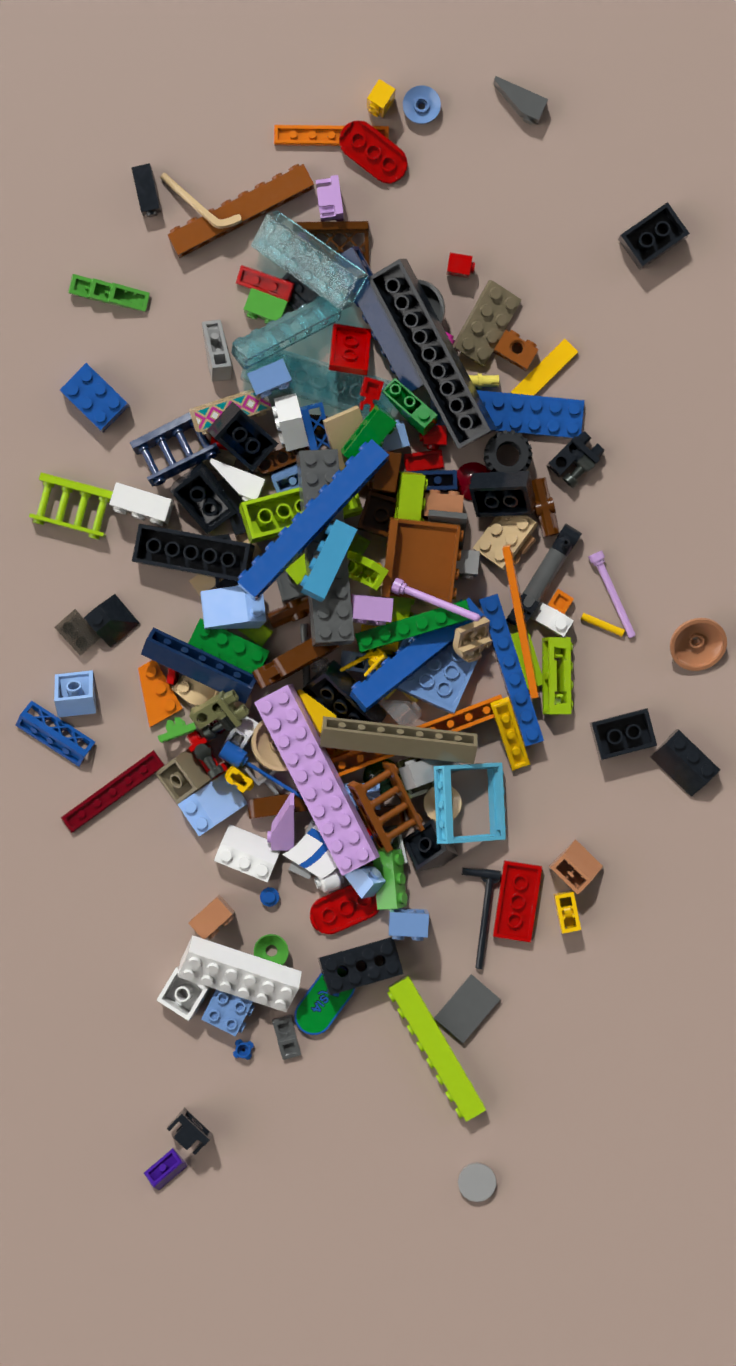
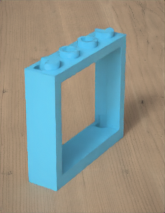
(443, 803)

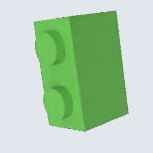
(264, 306)

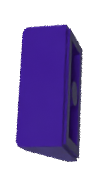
(165, 1169)

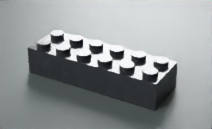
(192, 552)

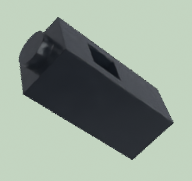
(146, 190)

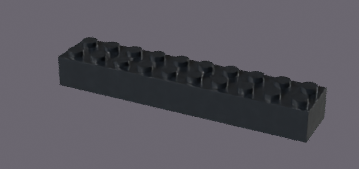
(432, 353)

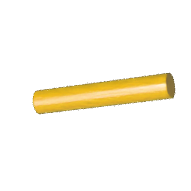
(602, 624)

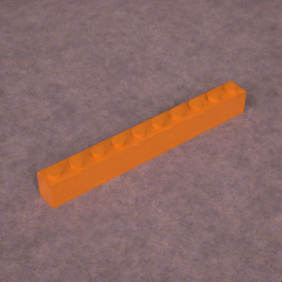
(451, 722)

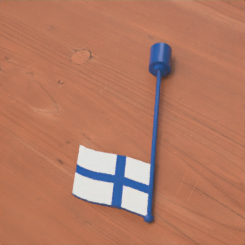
(311, 850)

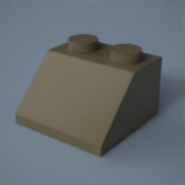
(183, 776)

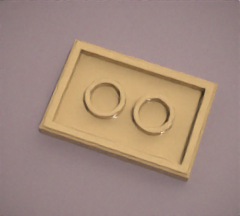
(340, 429)

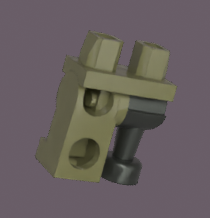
(219, 708)

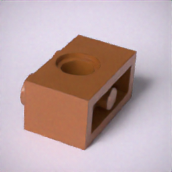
(521, 360)

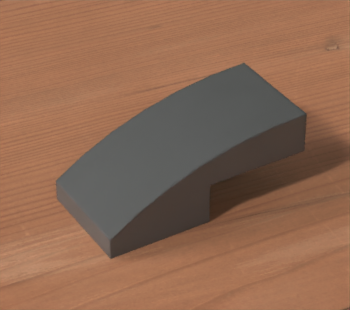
(286, 1037)

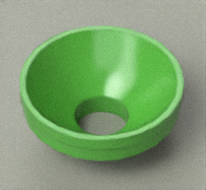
(272, 939)

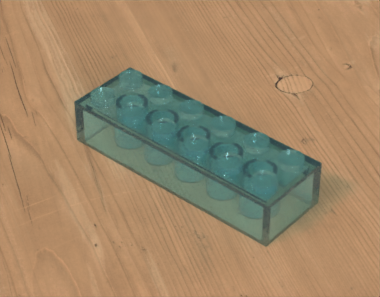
(309, 260)

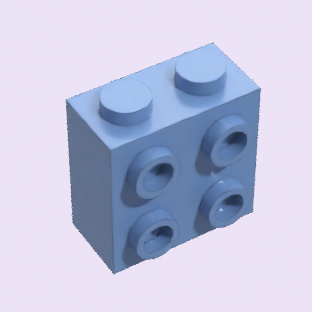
(227, 1012)

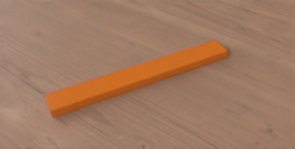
(520, 620)

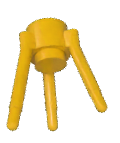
(374, 661)

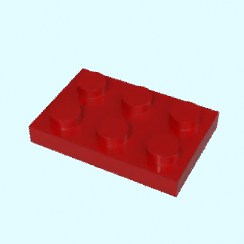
(350, 349)

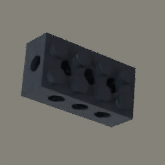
(372, 973)

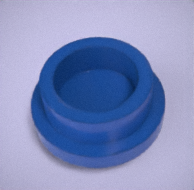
(269, 896)

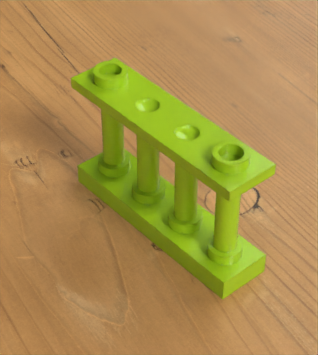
(68, 486)

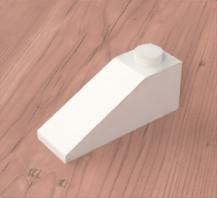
(244, 483)

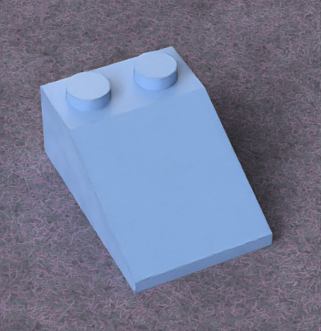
(231, 609)
(212, 804)

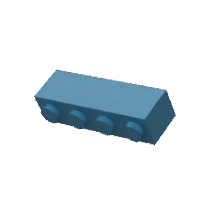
(328, 561)

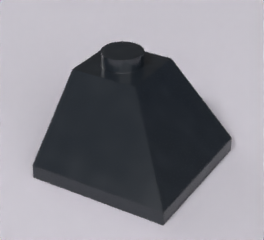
(111, 620)
(424, 848)

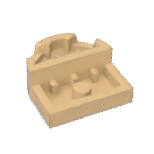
(472, 639)
(193, 691)

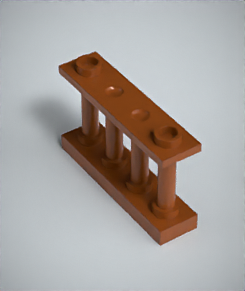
(367, 807)

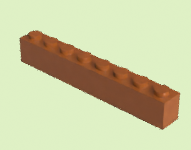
(248, 204)

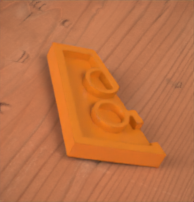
(157, 693)

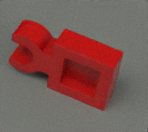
(371, 390)

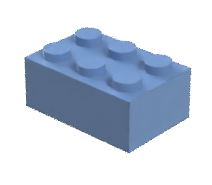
(408, 923)

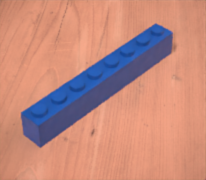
(405, 663)
(511, 670)

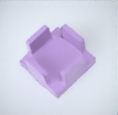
(329, 199)

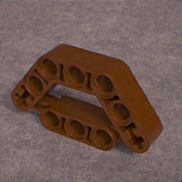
(291, 662)

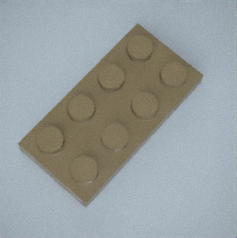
(486, 323)

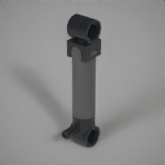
(546, 572)

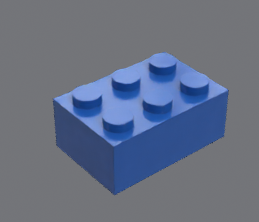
(94, 397)

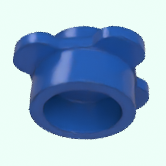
(243, 1054)

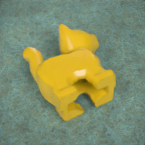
(238, 778)

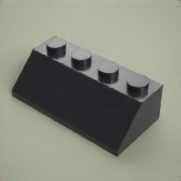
(333, 691)

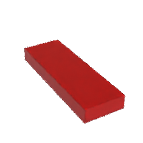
(265, 283)

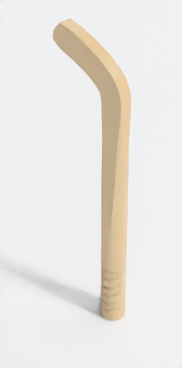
(217, 223)

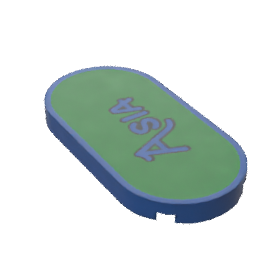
(318, 1009)

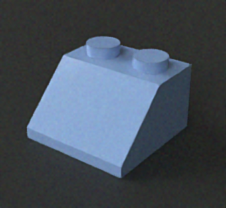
(75, 693)

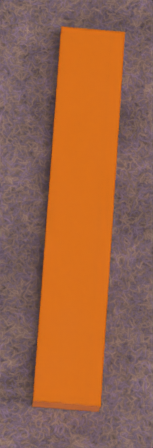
(313, 134)

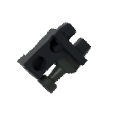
(576, 453)

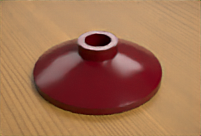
(464, 474)

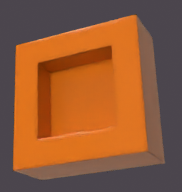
(560, 601)

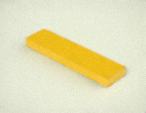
(546, 369)
(510, 733)

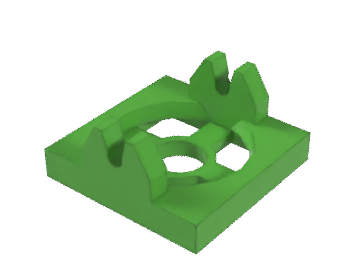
(176, 729)

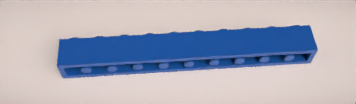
(313, 520)

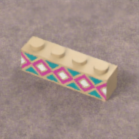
(206, 414)

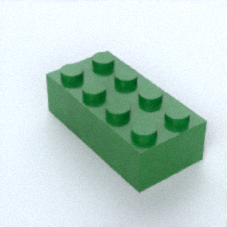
(229, 647)

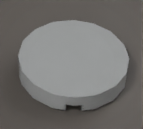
(477, 1182)

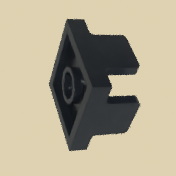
(190, 1131)

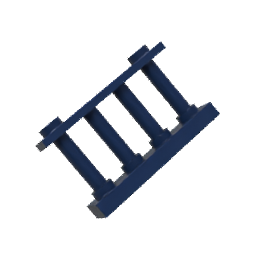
(160, 436)

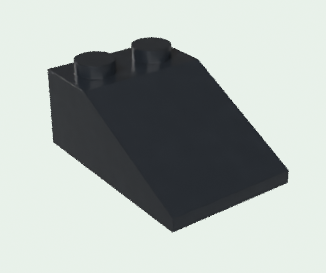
(203, 497)

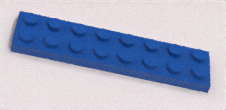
(531, 414)

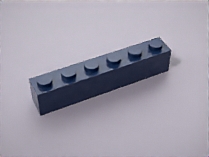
(198, 664)

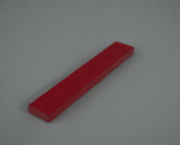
(112, 791)

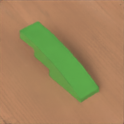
(108, 293)

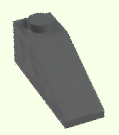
(524, 102)

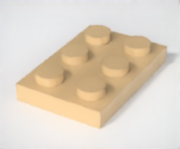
(504, 531)

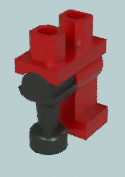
(205, 754)

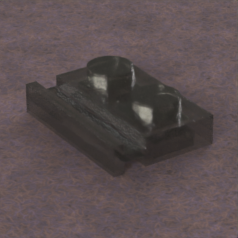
(77, 632)

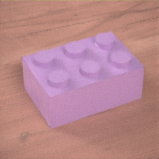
(371, 608)

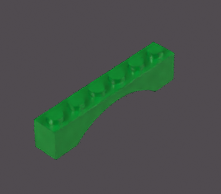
(409, 627)

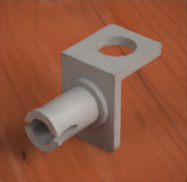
(263, 779)

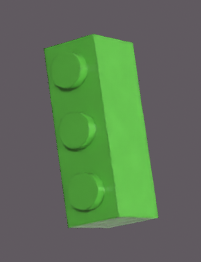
(392, 893)

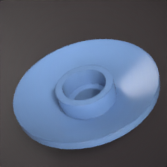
(423, 95)

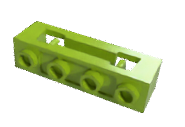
(557, 675)

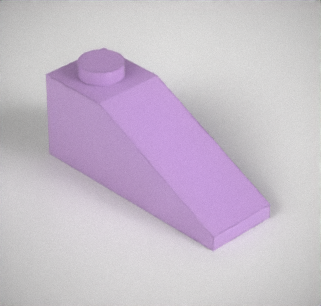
(283, 827)

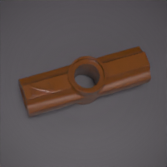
(545, 508)
(292, 612)

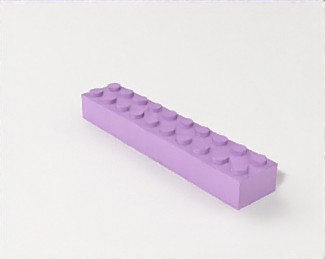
(317, 779)

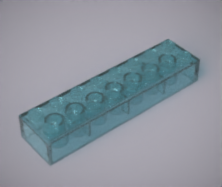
(318, 384)

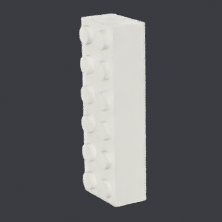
(239, 974)

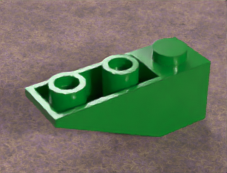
(410, 407)

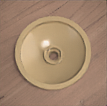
(264, 749)

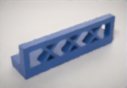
(308, 425)
(52, 736)

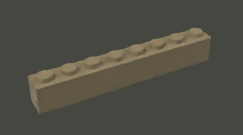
(398, 740)

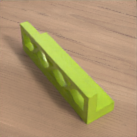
(368, 567)

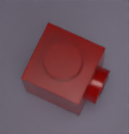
(460, 265)
(435, 437)

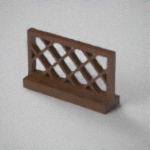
(339, 227)

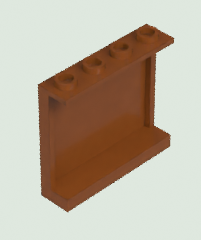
(423, 557)

